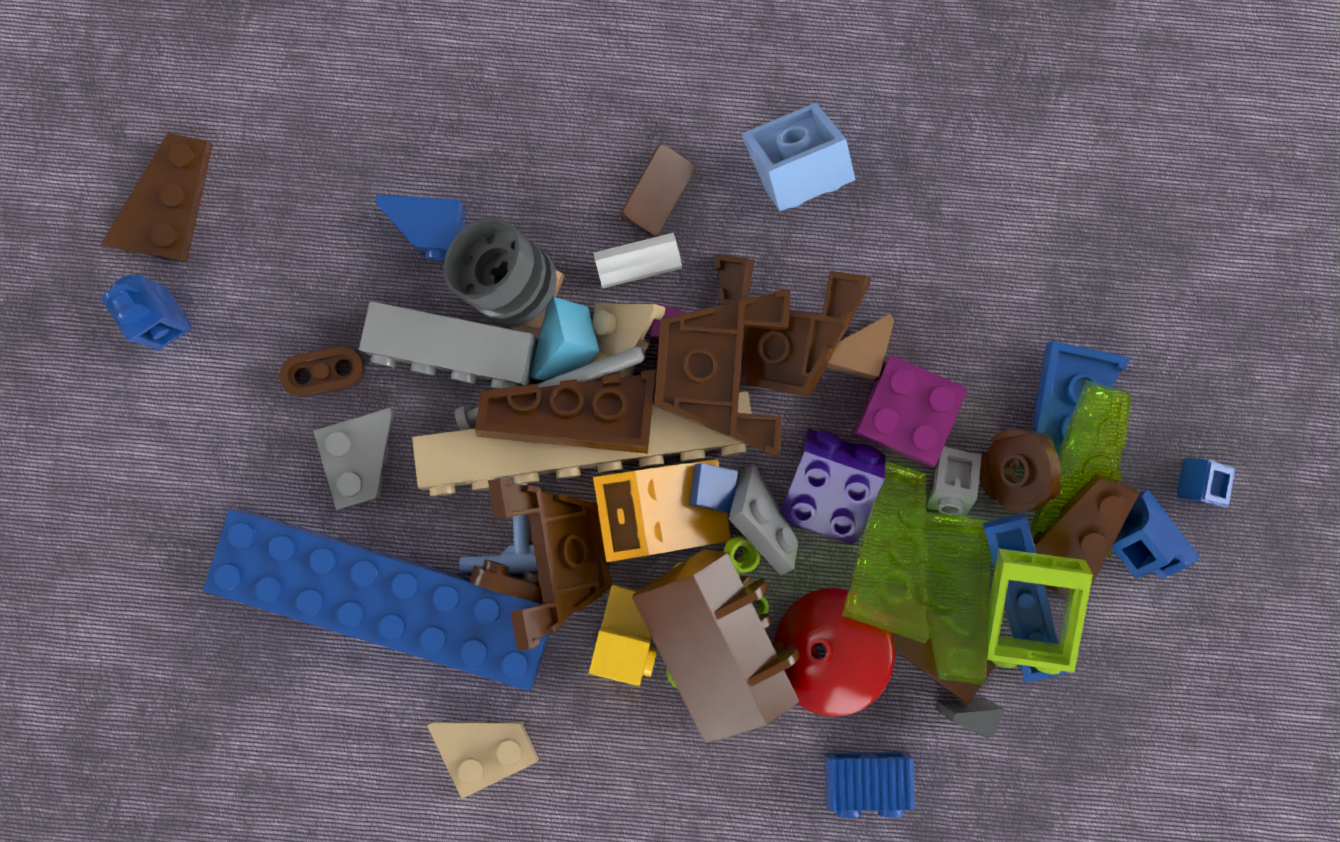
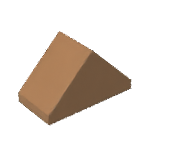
(863, 351)

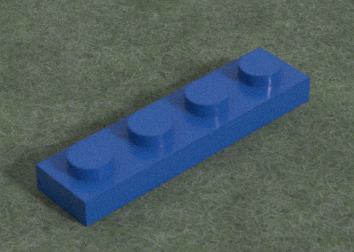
(1025, 602)

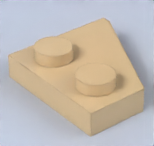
(622, 328)
(482, 751)

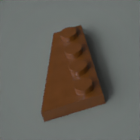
(582, 414)

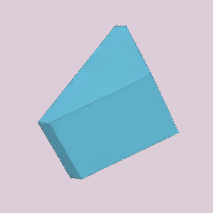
(565, 340)

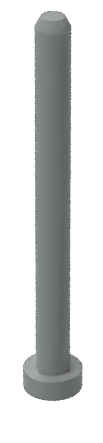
(467, 417)

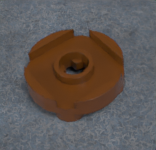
(1041, 470)

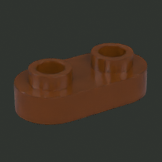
(324, 371)
(496, 578)

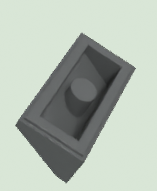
(977, 716)

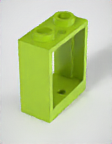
(1042, 570)

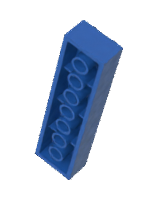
(371, 597)

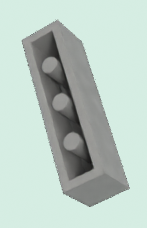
(447, 345)

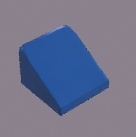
(1206, 482)

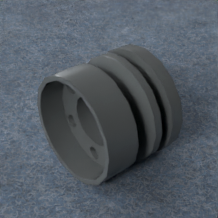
(499, 272)

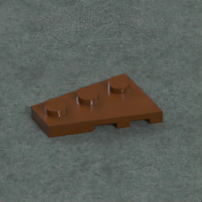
(165, 201)
(1088, 524)

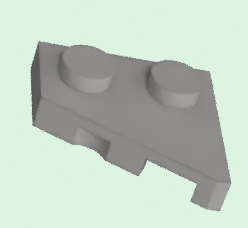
(355, 457)
(761, 522)

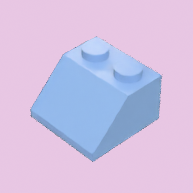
(799, 156)

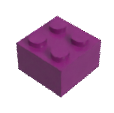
(909, 411)

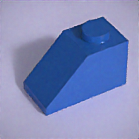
(425, 221)

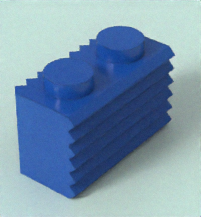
(869, 783)

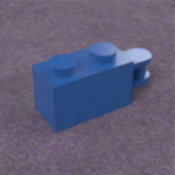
(145, 311)

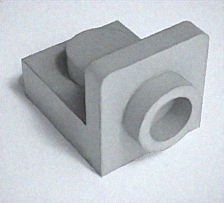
(955, 482)

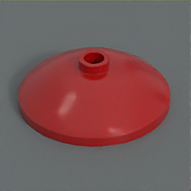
(856, 659)

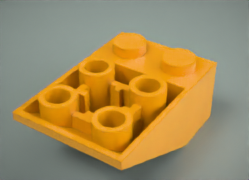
(651, 513)

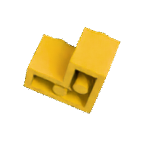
(623, 641)

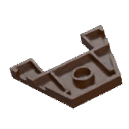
(796, 356)
(703, 367)
(566, 551)

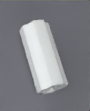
(638, 260)

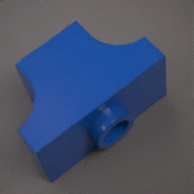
(1152, 541)

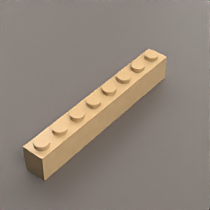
(464, 459)

